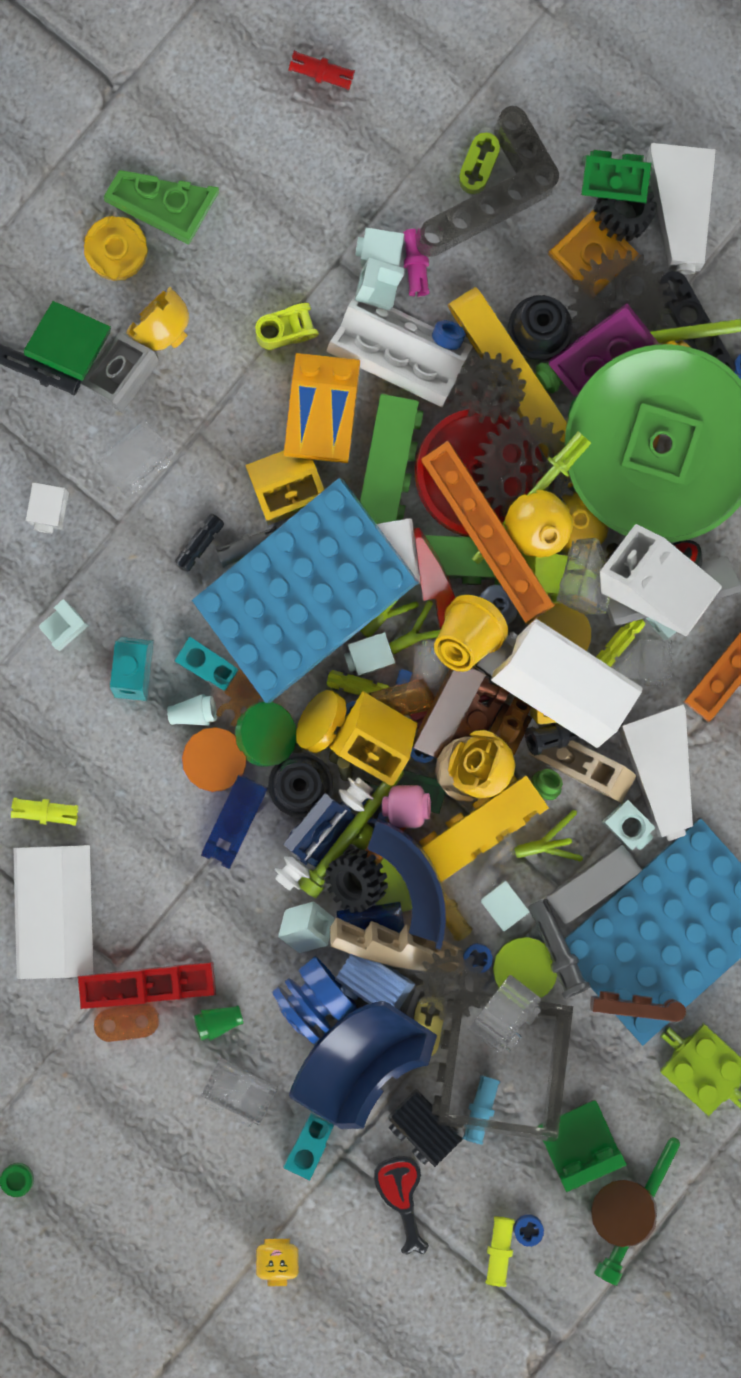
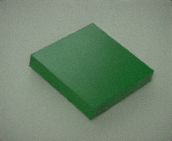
(67, 340)

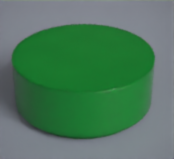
(16, 1179)

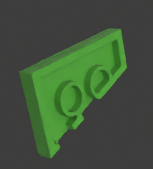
(162, 204)

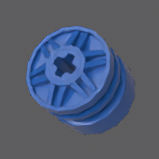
(313, 1000)

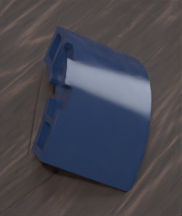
(420, 878)
(356, 1059)

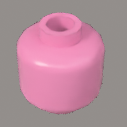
(407, 806)

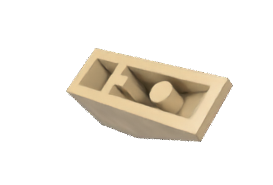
(590, 769)

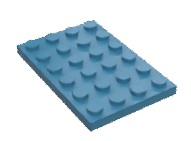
(305, 590)
(666, 928)

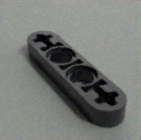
(702, 318)

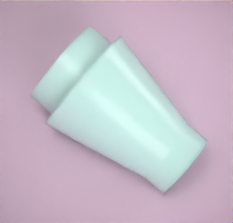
(194, 711)

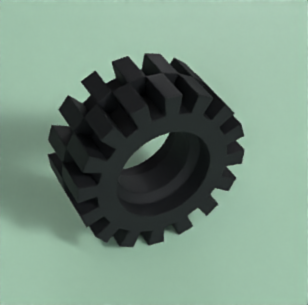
(621, 225)
(368, 875)

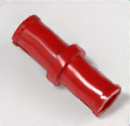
(321, 70)

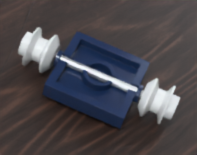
(320, 831)

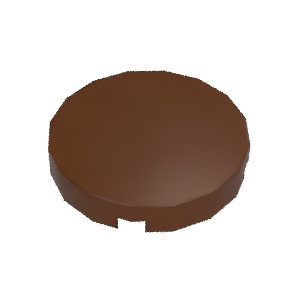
(624, 1213)

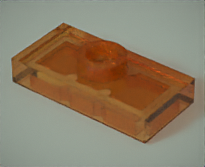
(407, 697)

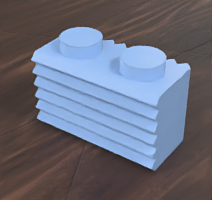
(373, 982)

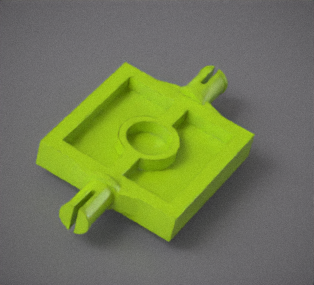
(703, 1068)

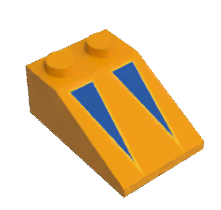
(322, 408)

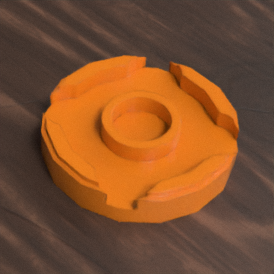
(213, 759)

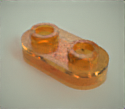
(125, 1022)

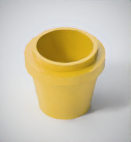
(470, 632)

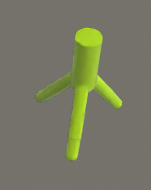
(374, 625)
(414, 636)
(547, 846)

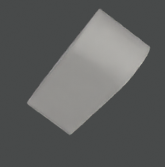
(593, 883)

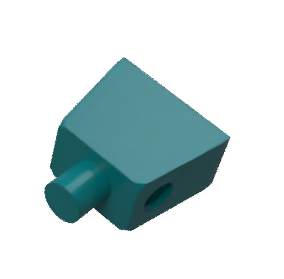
(131, 668)

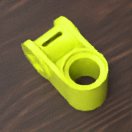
(288, 325)

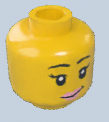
(277, 1261)

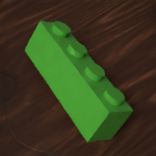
(389, 456)
(456, 558)

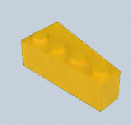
(483, 826)

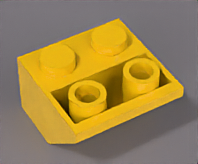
(284, 485)
(376, 739)

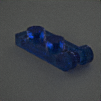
(235, 820)

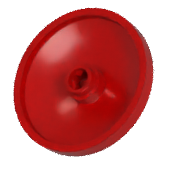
(464, 435)

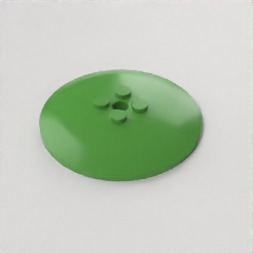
(622, 412)

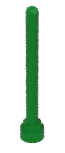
(611, 1267)

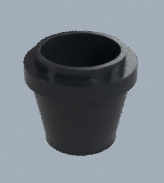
(535, 340)
(303, 766)

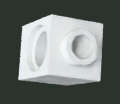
(47, 507)

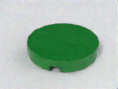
(266, 734)

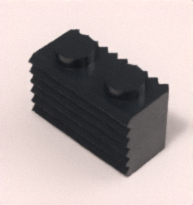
(415, 1122)

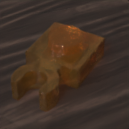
(242, 695)

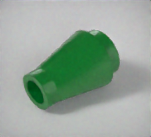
(215, 1022)

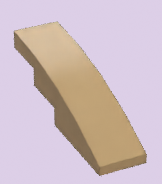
(387, 946)

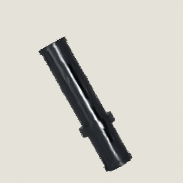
(66, 382)

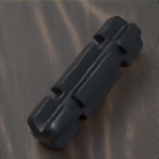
(199, 542)

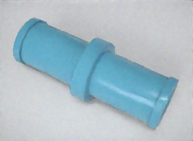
(482, 1107)

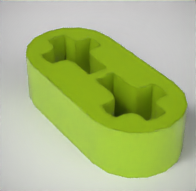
(472, 160)

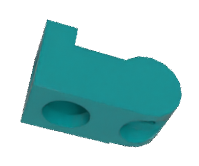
(206, 664)
(309, 1147)

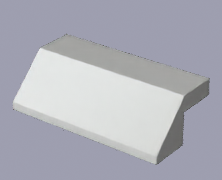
(398, 350)
(567, 684)
(53, 912)

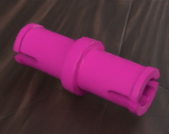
(415, 265)

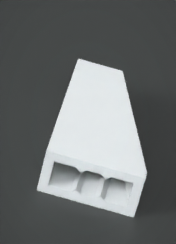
(683, 198)
(661, 763)

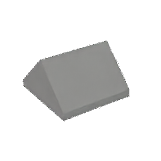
(121, 371)

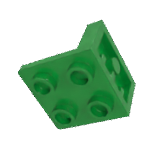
(615, 178)
(583, 1147)

